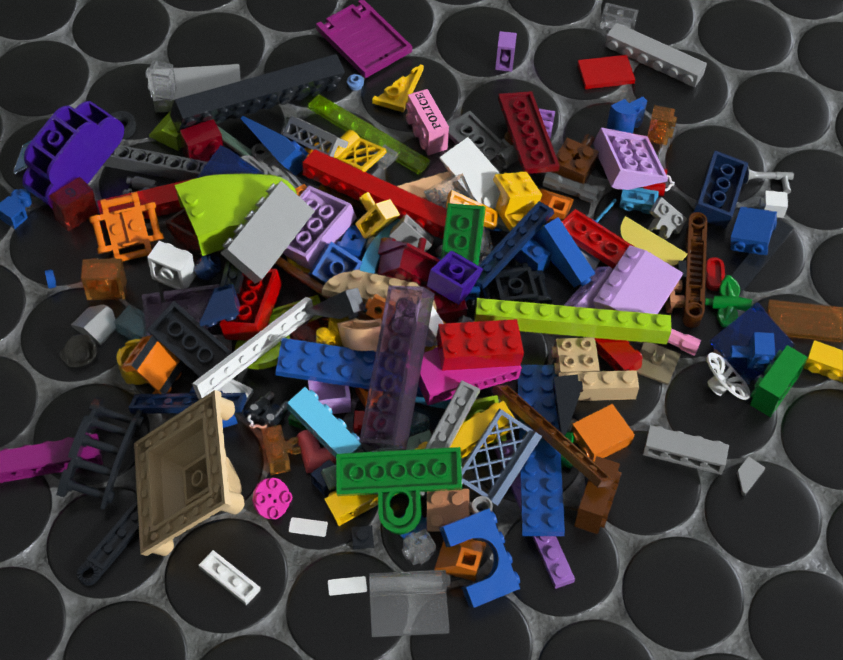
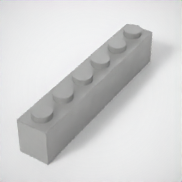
(655, 54)

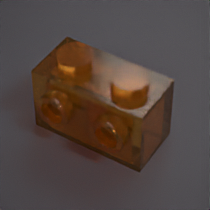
(661, 124)

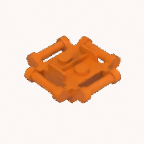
(126, 227)

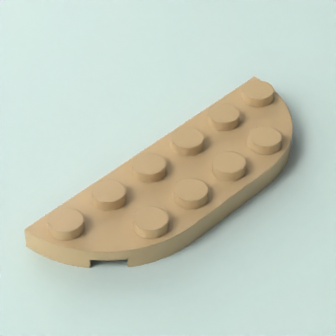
(367, 284)

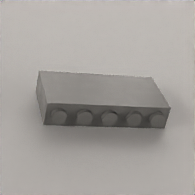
(199, 79)
(267, 231)

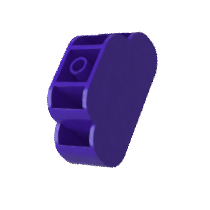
(70, 147)

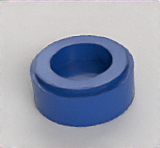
(50, 277)

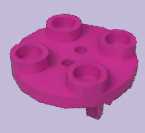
(277, 491)

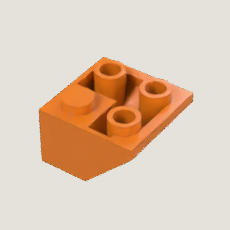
(559, 203)
(461, 559)

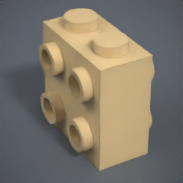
(575, 355)

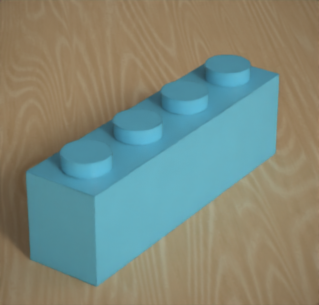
(322, 424)

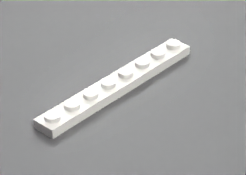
(253, 349)

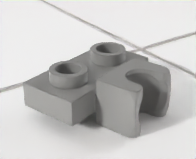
(667, 218)

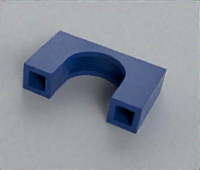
(501, 578)

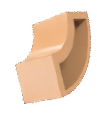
(360, 334)

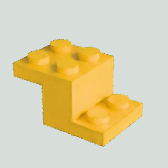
(516, 197)

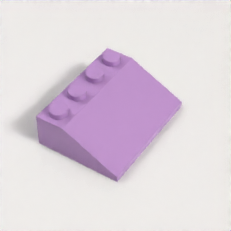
(628, 159)
(325, 225)
(638, 283)

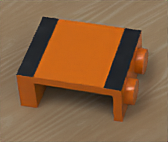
(154, 364)

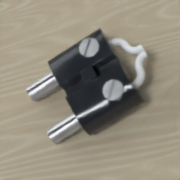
(265, 413)

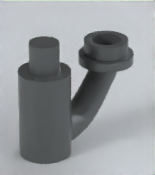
(139, 183)

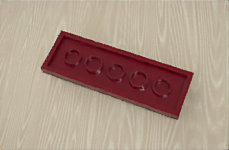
(528, 132)

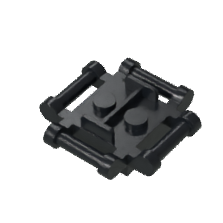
(518, 285)

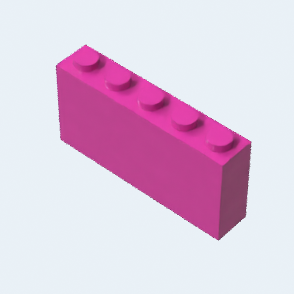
(441, 385)

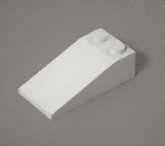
(476, 169)

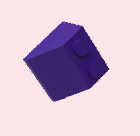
(454, 277)

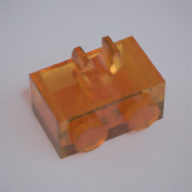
(277, 449)

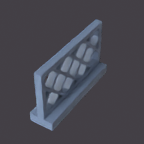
(515, 461)

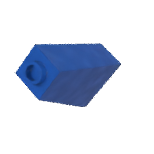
(565, 253)

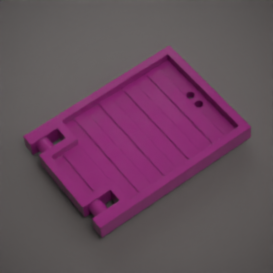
(364, 38)

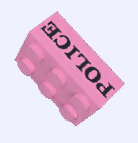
(427, 122)

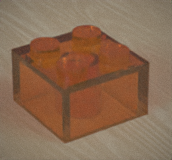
(103, 279)

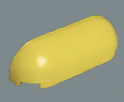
(648, 241)

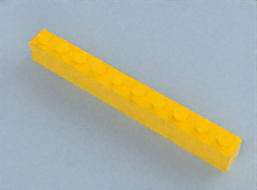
(348, 507)

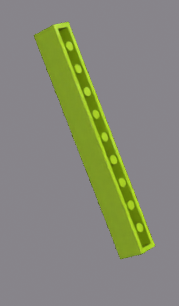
(577, 320)

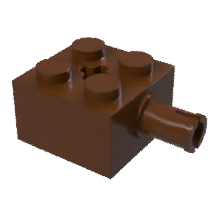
(577, 159)

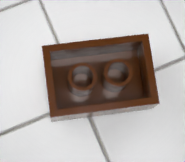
(598, 501)

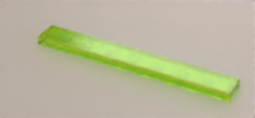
(366, 131)

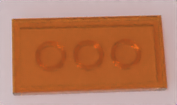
(808, 320)

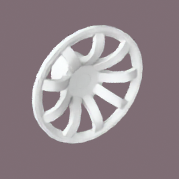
(720, 383)

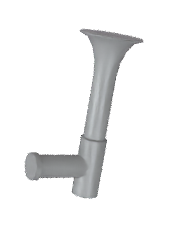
(783, 176)

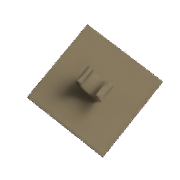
(658, 362)

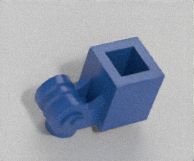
(13, 207)

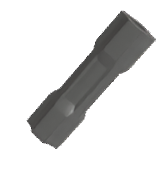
(582, 191)

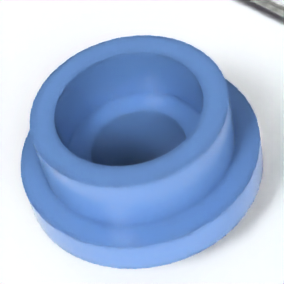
(355, 82)

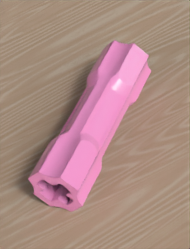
(684, 342)

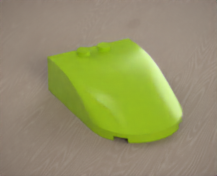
(220, 204)

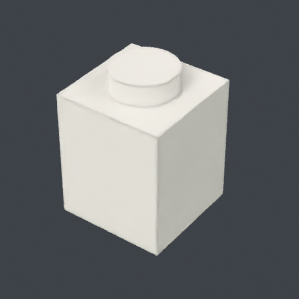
(774, 202)

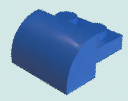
(626, 116)

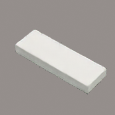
(229, 577)

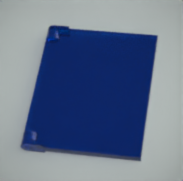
(740, 333)

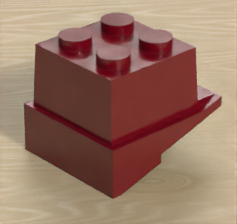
(405, 261)

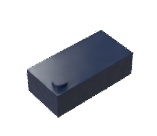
(720, 188)

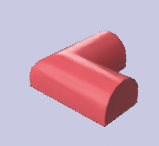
(311, 453)

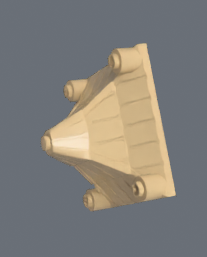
(184, 474)

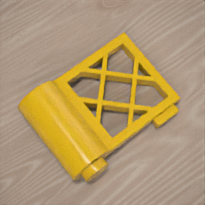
(354, 142)

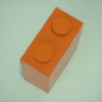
(602, 433)

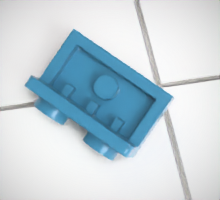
(638, 199)

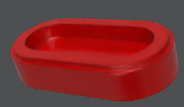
(714, 273)

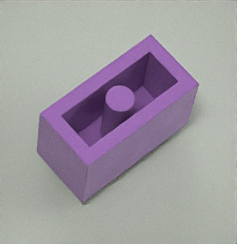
(506, 51)

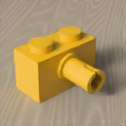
(377, 216)

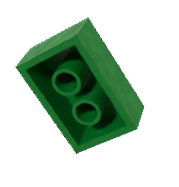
(777, 380)

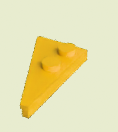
(397, 94)

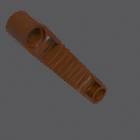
(696, 270)

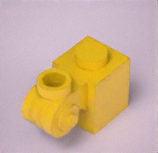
(331, 334)

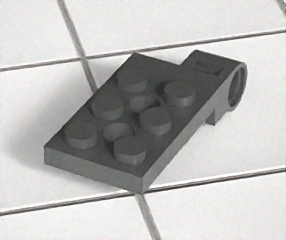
(491, 146)

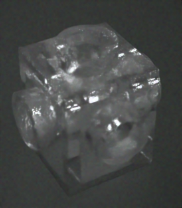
(418, 547)

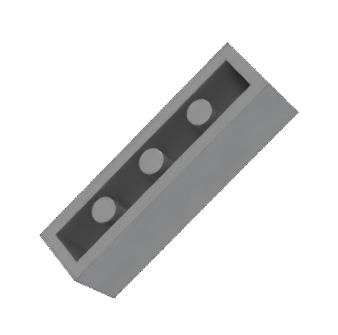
(686, 449)

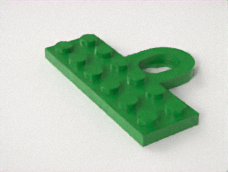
(396, 473)

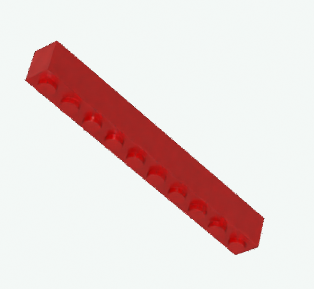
(356, 182)

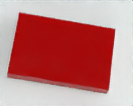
(606, 72)

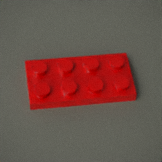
(595, 238)

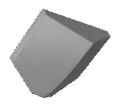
(96, 323)

